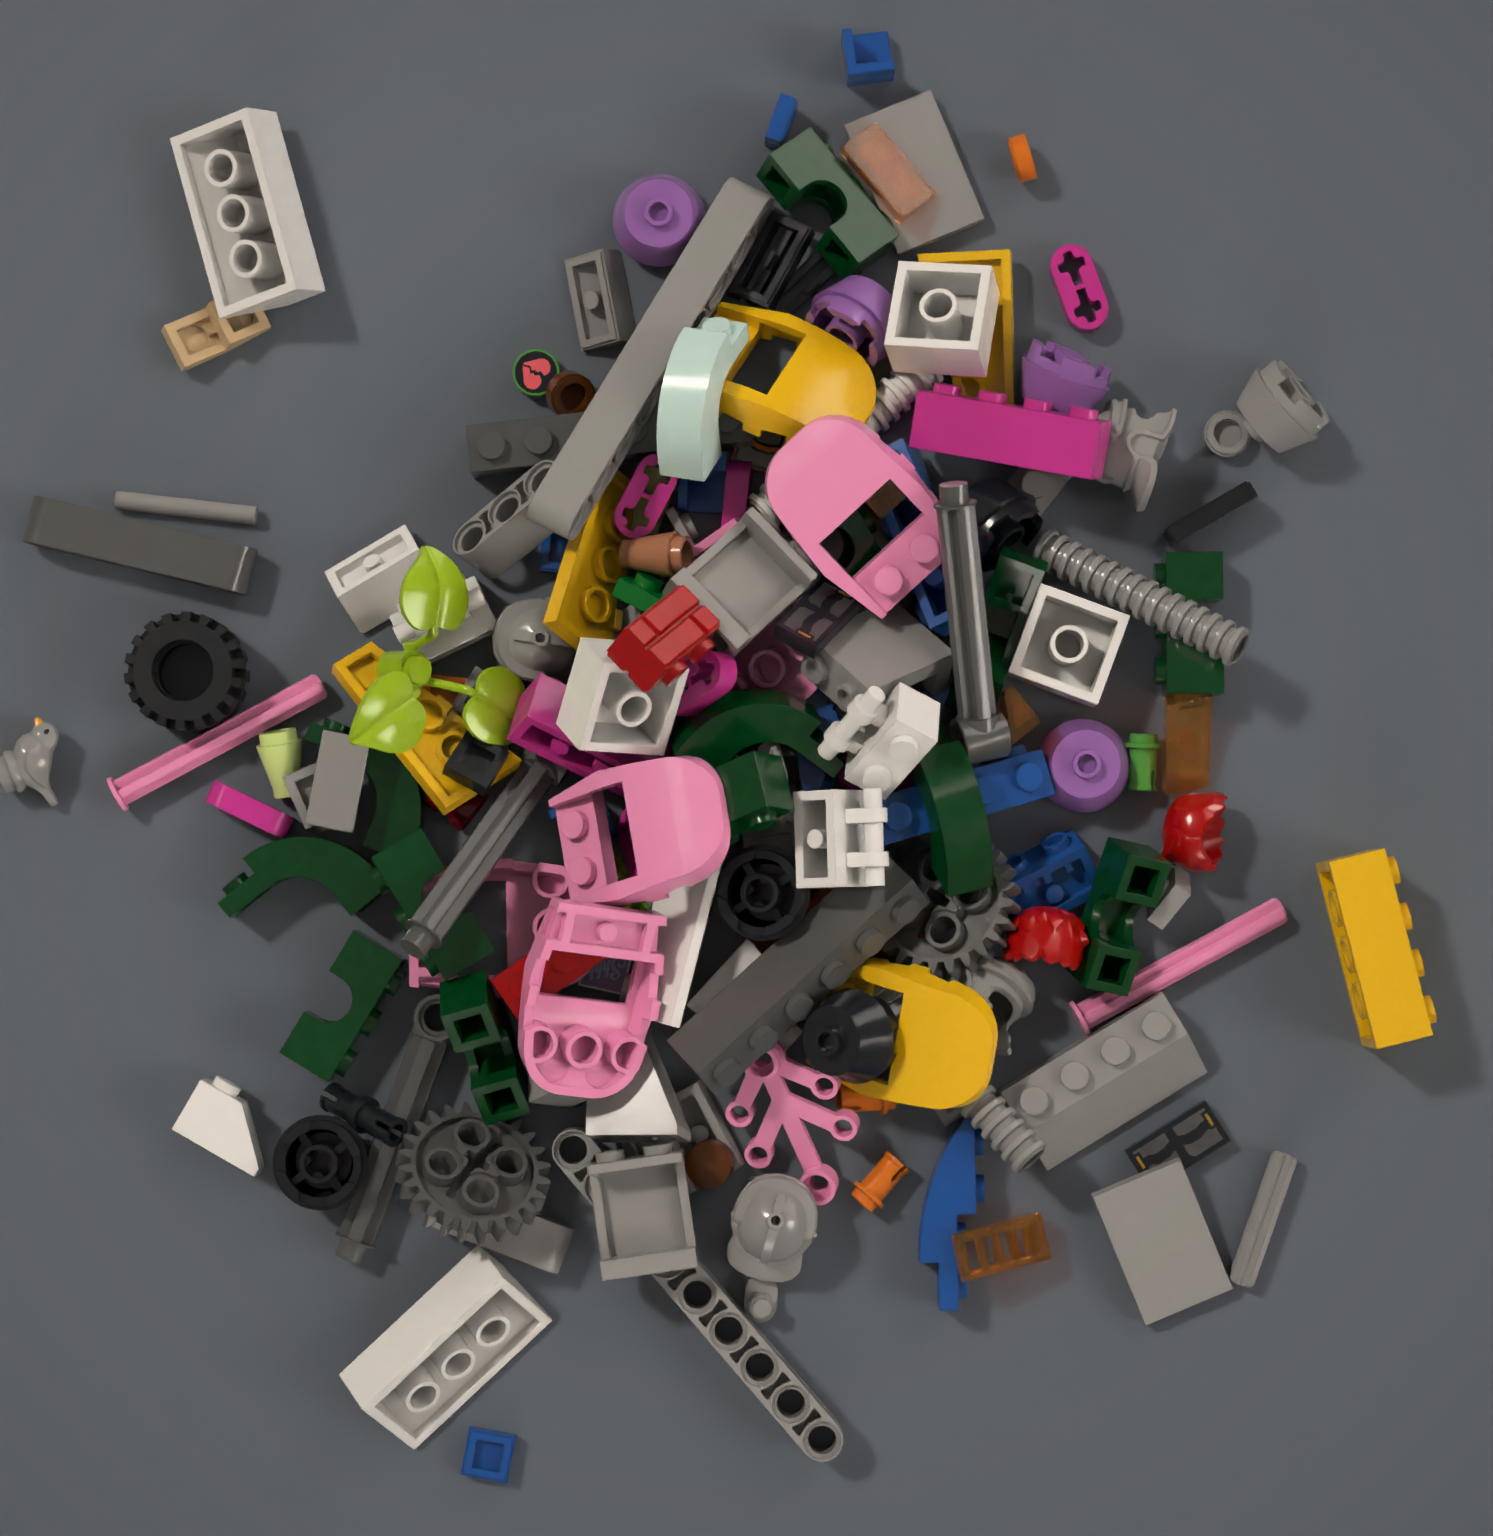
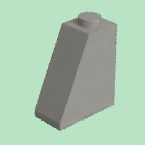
(642, 1110)

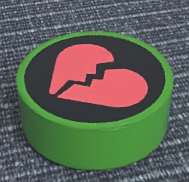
(534, 371)

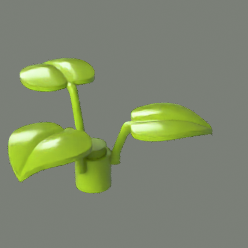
(389, 714)

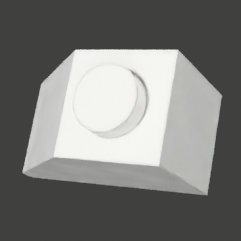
(222, 1124)

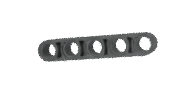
(140, 545)

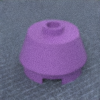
(657, 218)
(855, 313)
(1062, 377)
(1085, 765)

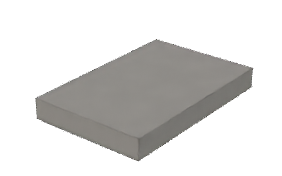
(924, 140)
(1161, 1241)

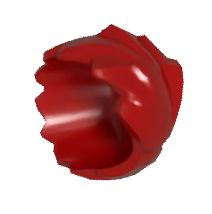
(1193, 831)
(1047, 934)

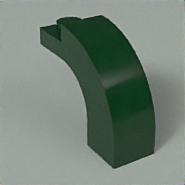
(1007, 607)
(753, 718)
(399, 795)
(955, 818)
(322, 860)

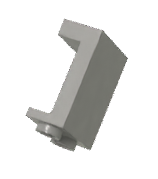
(747, 579)
(880, 655)
(642, 1212)

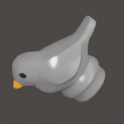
(31, 761)

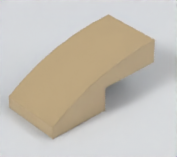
(205, 336)

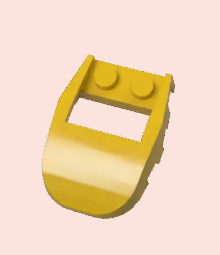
(816, 382)
(941, 1042)

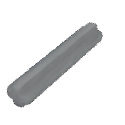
(1262, 1219)

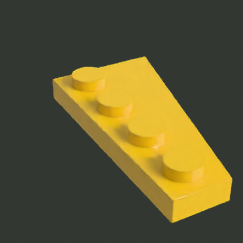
(1001, 363)
(588, 573)
(439, 738)

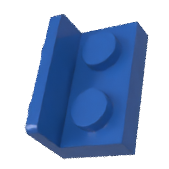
(1053, 873)

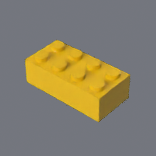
(1375, 948)

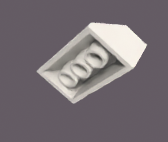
(247, 213)
(681, 944)
(444, 1348)

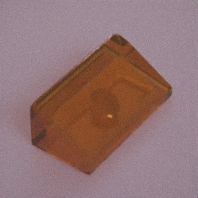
(887, 172)
(1017, 713)
(1186, 742)

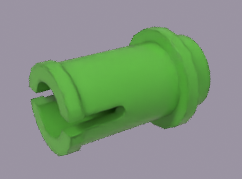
(1142, 761)

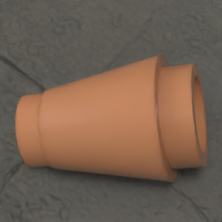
(657, 554)

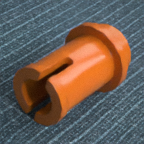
(852, 1100)
(879, 1182)

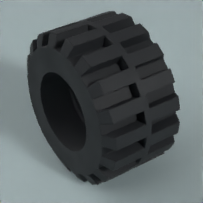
(148, 659)

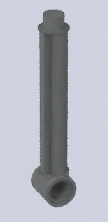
(978, 723)
(480, 853)
(406, 1101)

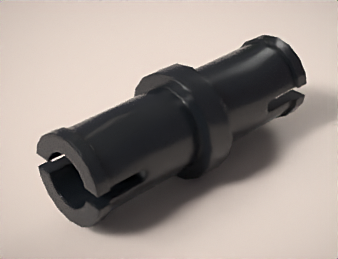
(363, 1114)

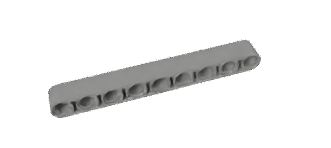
(636, 378)
(736, 1351)

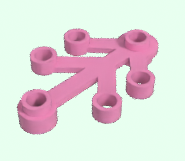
(790, 1111)

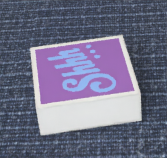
(607, 975)

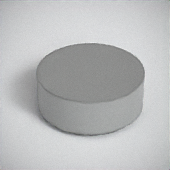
(1225, 434)

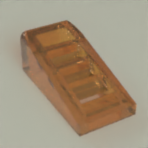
(1033, 1236)

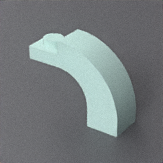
(691, 397)

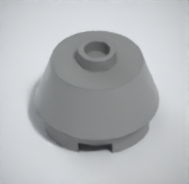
(1280, 408)

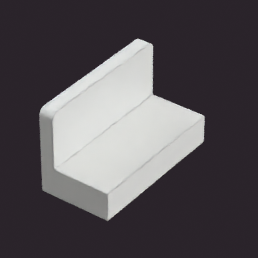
(372, 578)

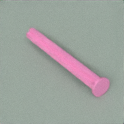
(217, 740)
(1181, 963)

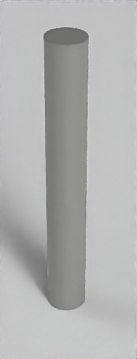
(186, 507)

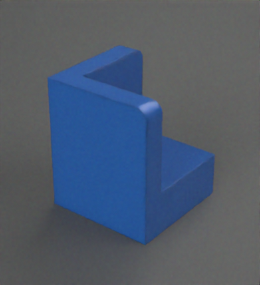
(866, 58)
(706, 495)

